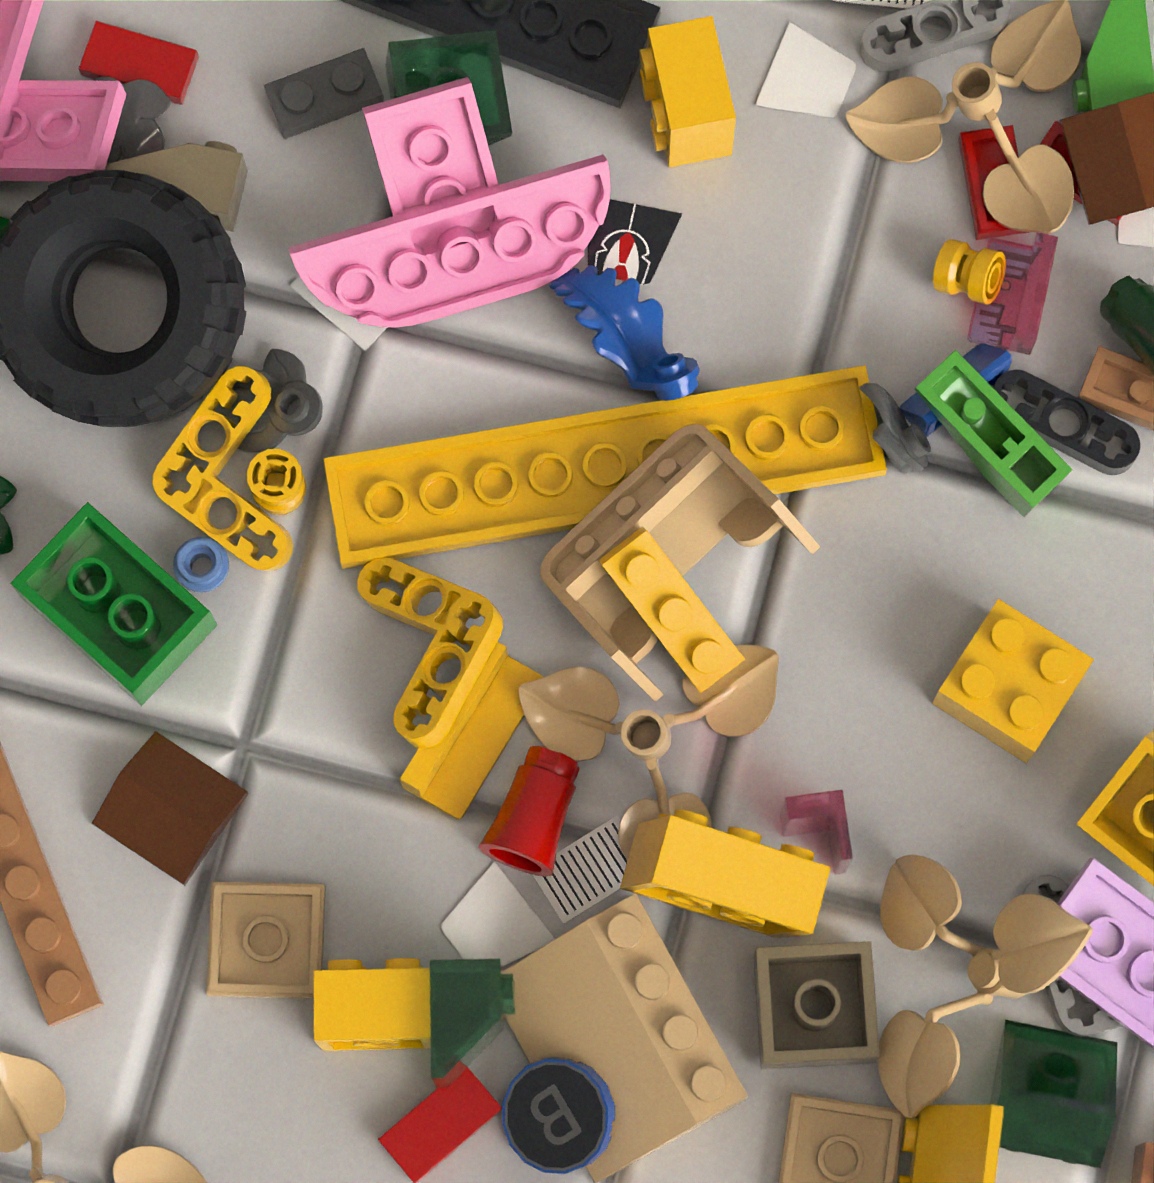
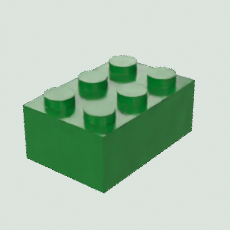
(114, 603)

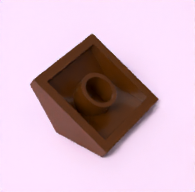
(1113, 157)
(169, 807)

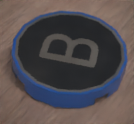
(558, 1115)

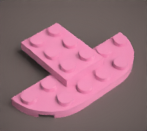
(49, 124)
(452, 227)

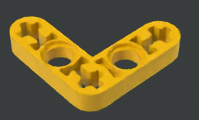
(206, 485)
(448, 626)

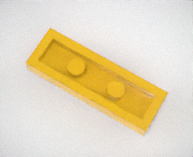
(671, 609)

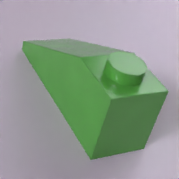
(1119, 59)
(992, 434)

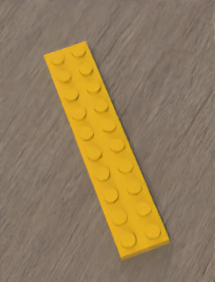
(559, 469)

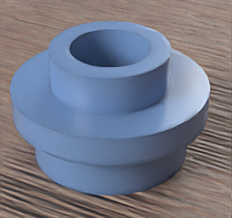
(193, 550)

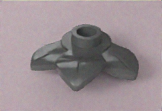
(137, 128)
(287, 383)
(902, 443)

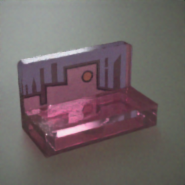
(1016, 312)
(818, 814)

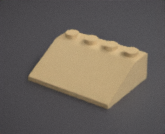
(623, 1008)

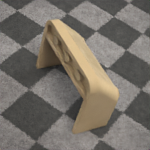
(688, 502)

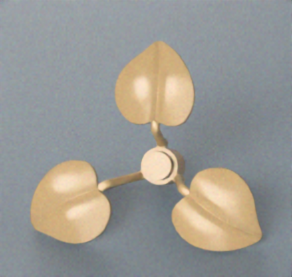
(905, 117)
(575, 709)
(1034, 945)
(35, 1104)

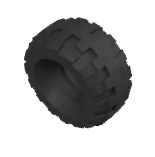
(38, 276)

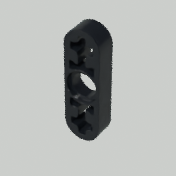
(1108, 425)

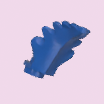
(627, 331)

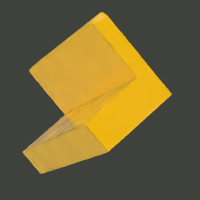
(460, 764)

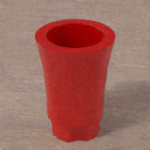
(533, 813)

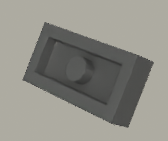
(324, 93)

